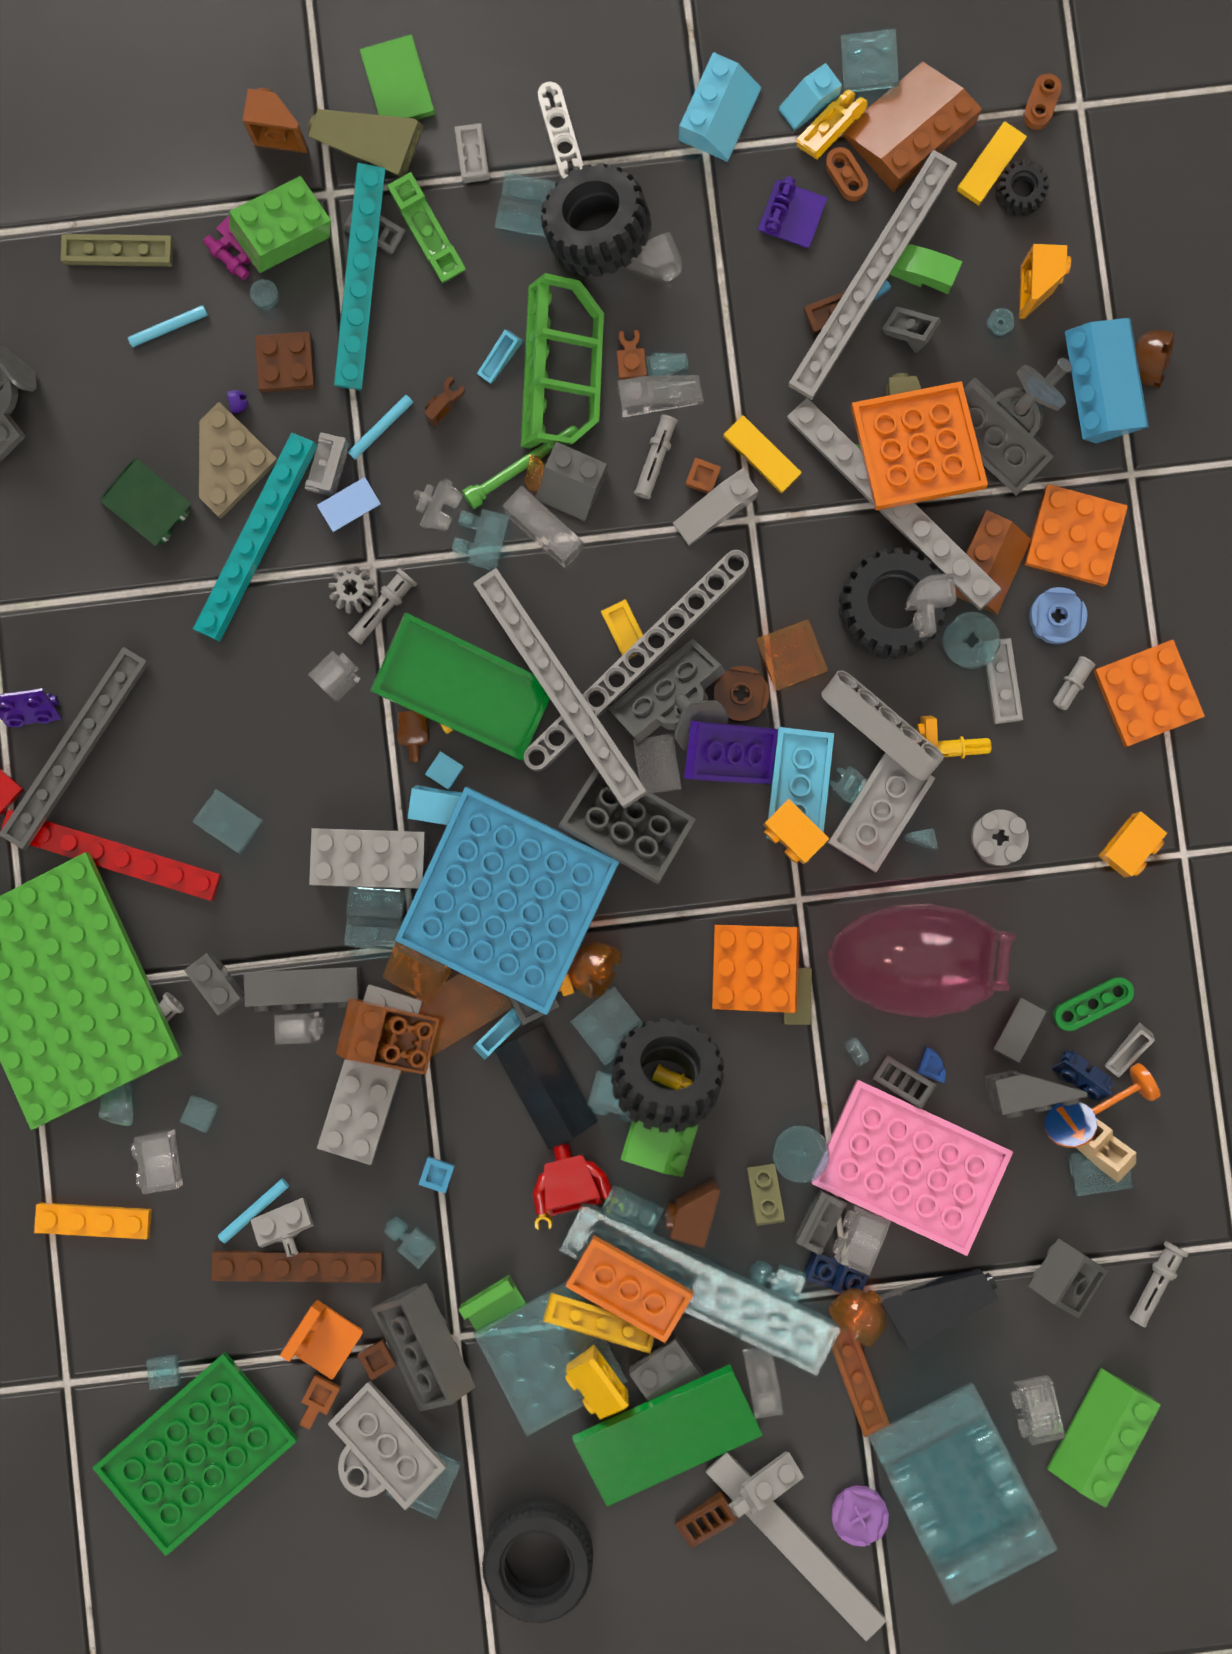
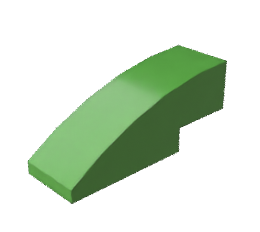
(927, 267)

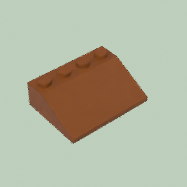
(910, 123)

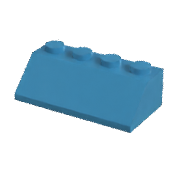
(1106, 379)

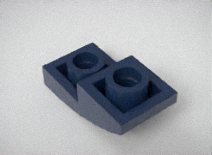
(834, 1275)

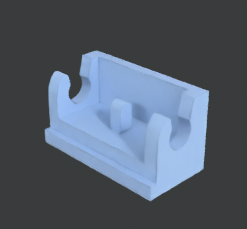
(348, 504)

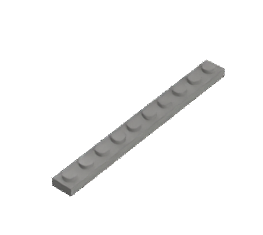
(872, 274)
(906, 518)
(560, 688)

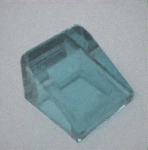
(922, 838)

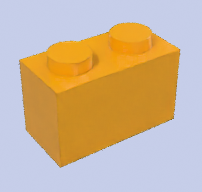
(795, 832)
(1133, 845)

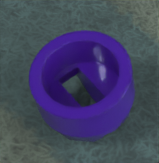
(237, 401)

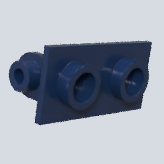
(1072, 1070)

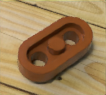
(1042, 99)
(847, 175)

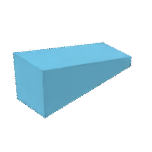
(500, 356)
(497, 1034)

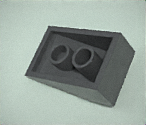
(664, 1369)

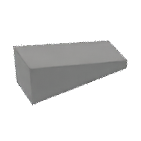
(1130, 1050)

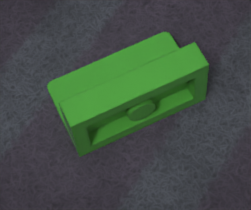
(492, 1303)

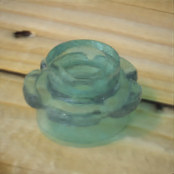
(1004, 315)

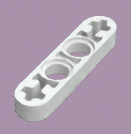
(562, 134)

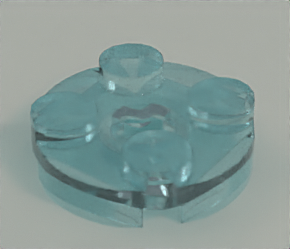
(960, 629)

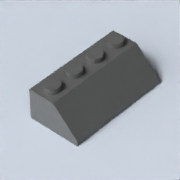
(423, 1348)

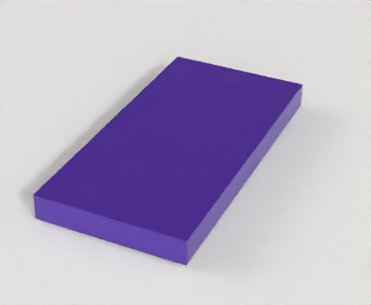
(730, 753)

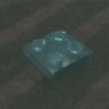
(870, 60)
(606, 1024)

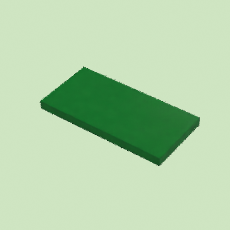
(461, 687)
(667, 1435)

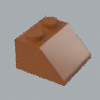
(271, 122)

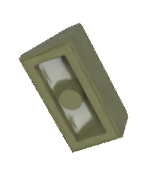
(803, 1014)

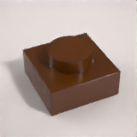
(377, 1359)

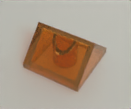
(416, 973)

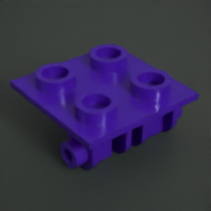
(792, 213)
(28, 708)

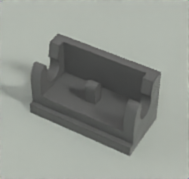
(819, 1221)

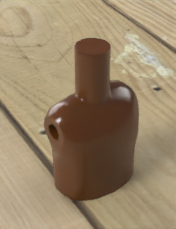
(412, 733)

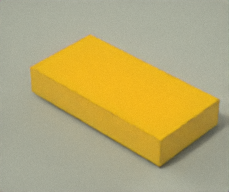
(622, 626)

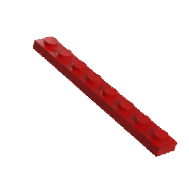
(126, 859)

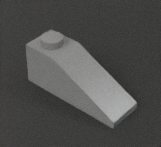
(716, 507)

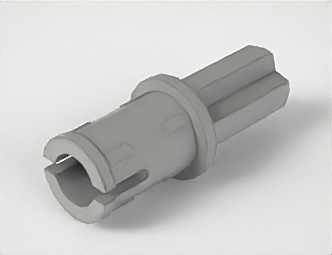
(1073, 683)

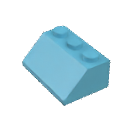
(719, 108)

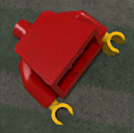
(567, 1185)

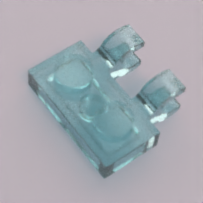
(488, 539)

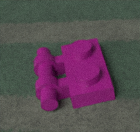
(219, 249)

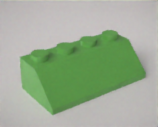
(1103, 1437)

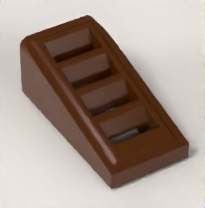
(709, 1505)

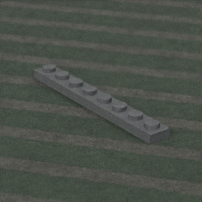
(74, 749)

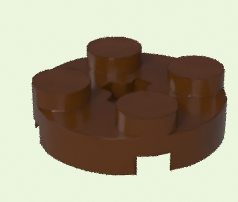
(754, 685)

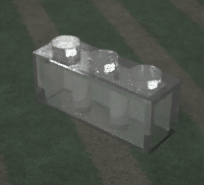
(543, 527)

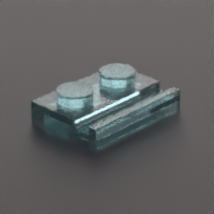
(227, 821)
(1091, 1180)

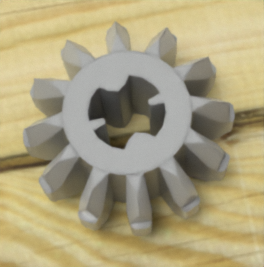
(354, 578)

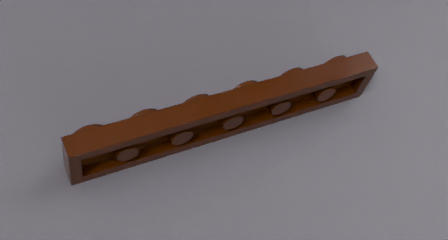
(303, 1267)

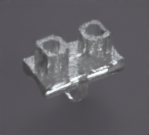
(444, 494)

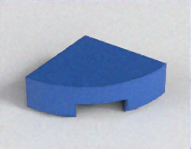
(932, 1066)

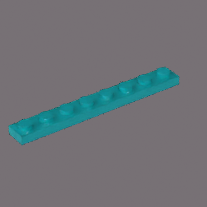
(359, 276)
(255, 537)

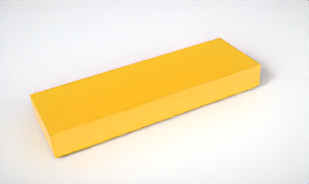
(991, 163)
(762, 454)

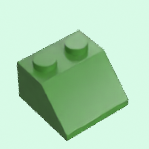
(659, 1150)

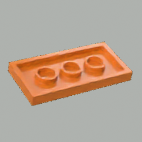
(629, 1289)

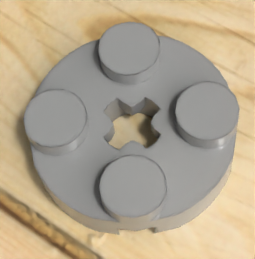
(987, 847)

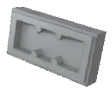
(472, 153)

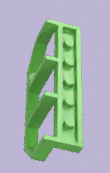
(537, 352)

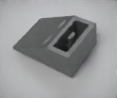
(1013, 1092)

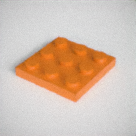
(1075, 535)
(1148, 693)
(756, 968)

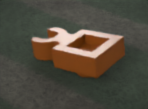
(631, 360)

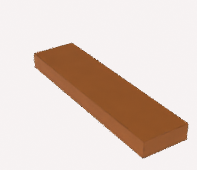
(859, 1383)

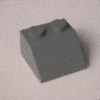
(571, 481)
(1067, 1278)

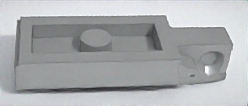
(766, 1485)

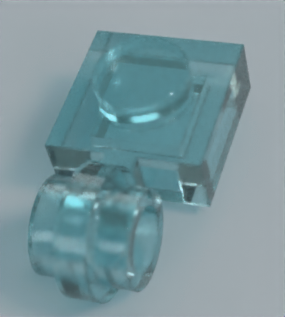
(415, 1246)
(785, 1282)

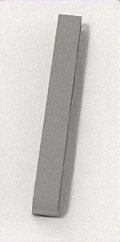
(649, 654)

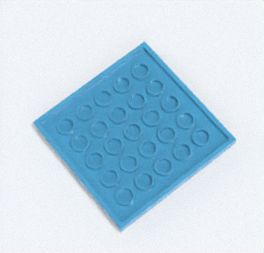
(507, 900)

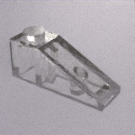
(658, 393)

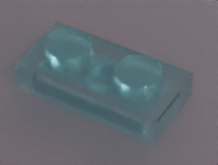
(632, 1208)

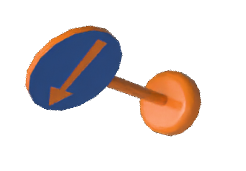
(1077, 1123)

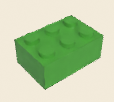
(279, 224)

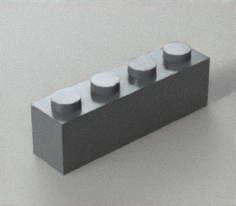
(302, 987)

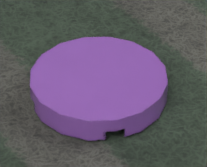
(859, 1515)

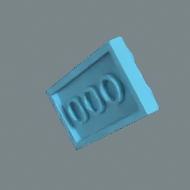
(802, 772)

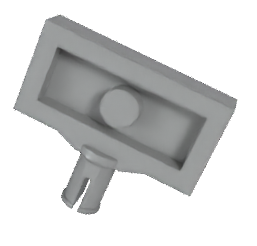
(283, 1225)

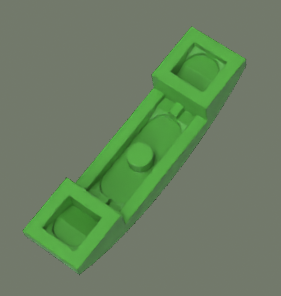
(426, 228)

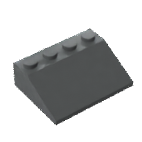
(639, 836)

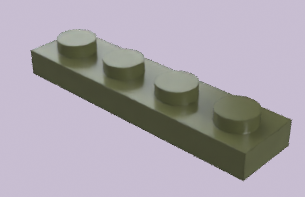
(117, 250)

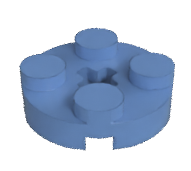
(1069, 605)

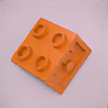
(323, 1340)

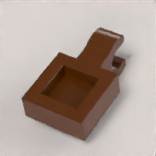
(440, 406)

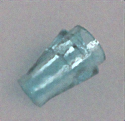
(666, 363)

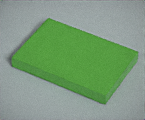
(397, 79)

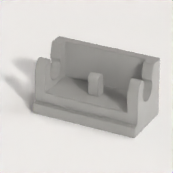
(327, 464)

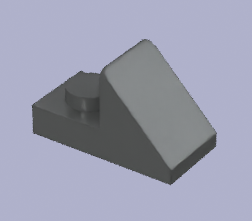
(911, 327)

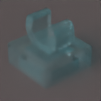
(849, 784)

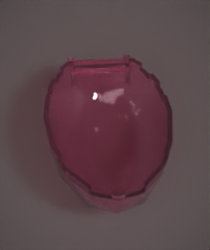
(920, 959)

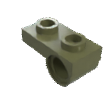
(765, 1195)

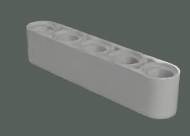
(882, 725)

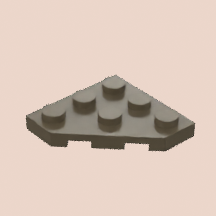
(228, 460)

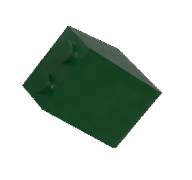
(146, 502)

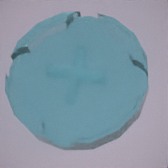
(801, 1154)

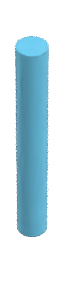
(167, 326)
(380, 427)
(253, 1210)

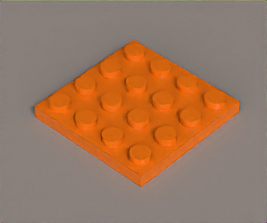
(919, 446)

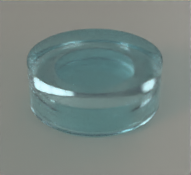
(264, 294)
(857, 1051)

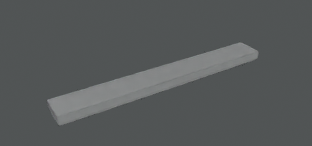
(802, 1552)

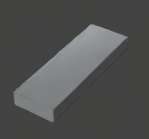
(1004, 686)

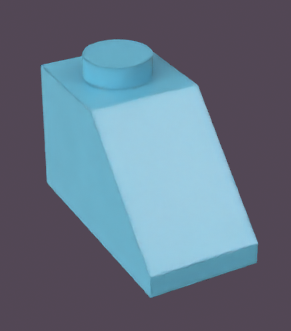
(811, 97)

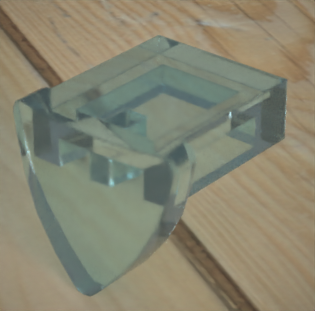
(117, 1106)

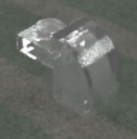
(930, 593)

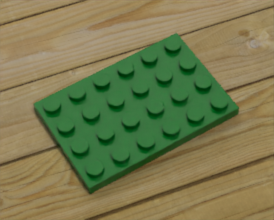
(195, 1453)

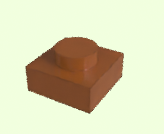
(703, 476)

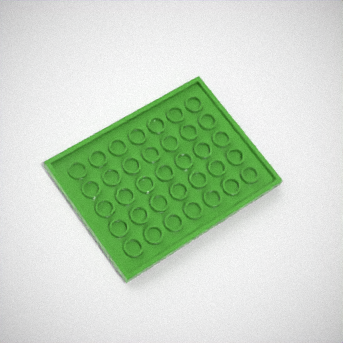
(73, 995)

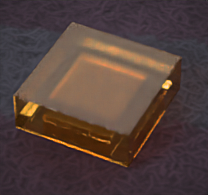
(534, 473)

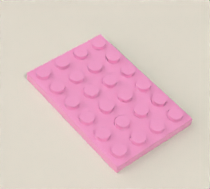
(913, 1167)

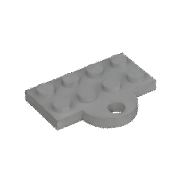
(383, 1449)

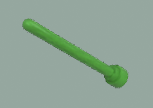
(476, 494)

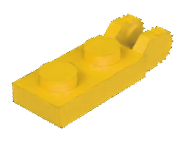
(831, 124)

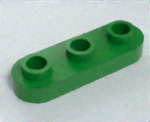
(1104, 999)

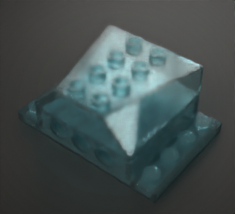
(962, 1493)

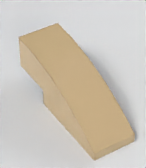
(1109, 1153)

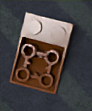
(387, 1036)

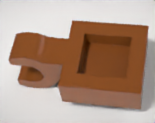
(319, 1399)

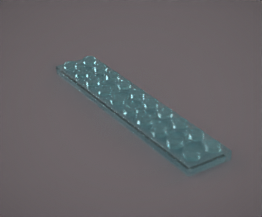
(719, 1294)

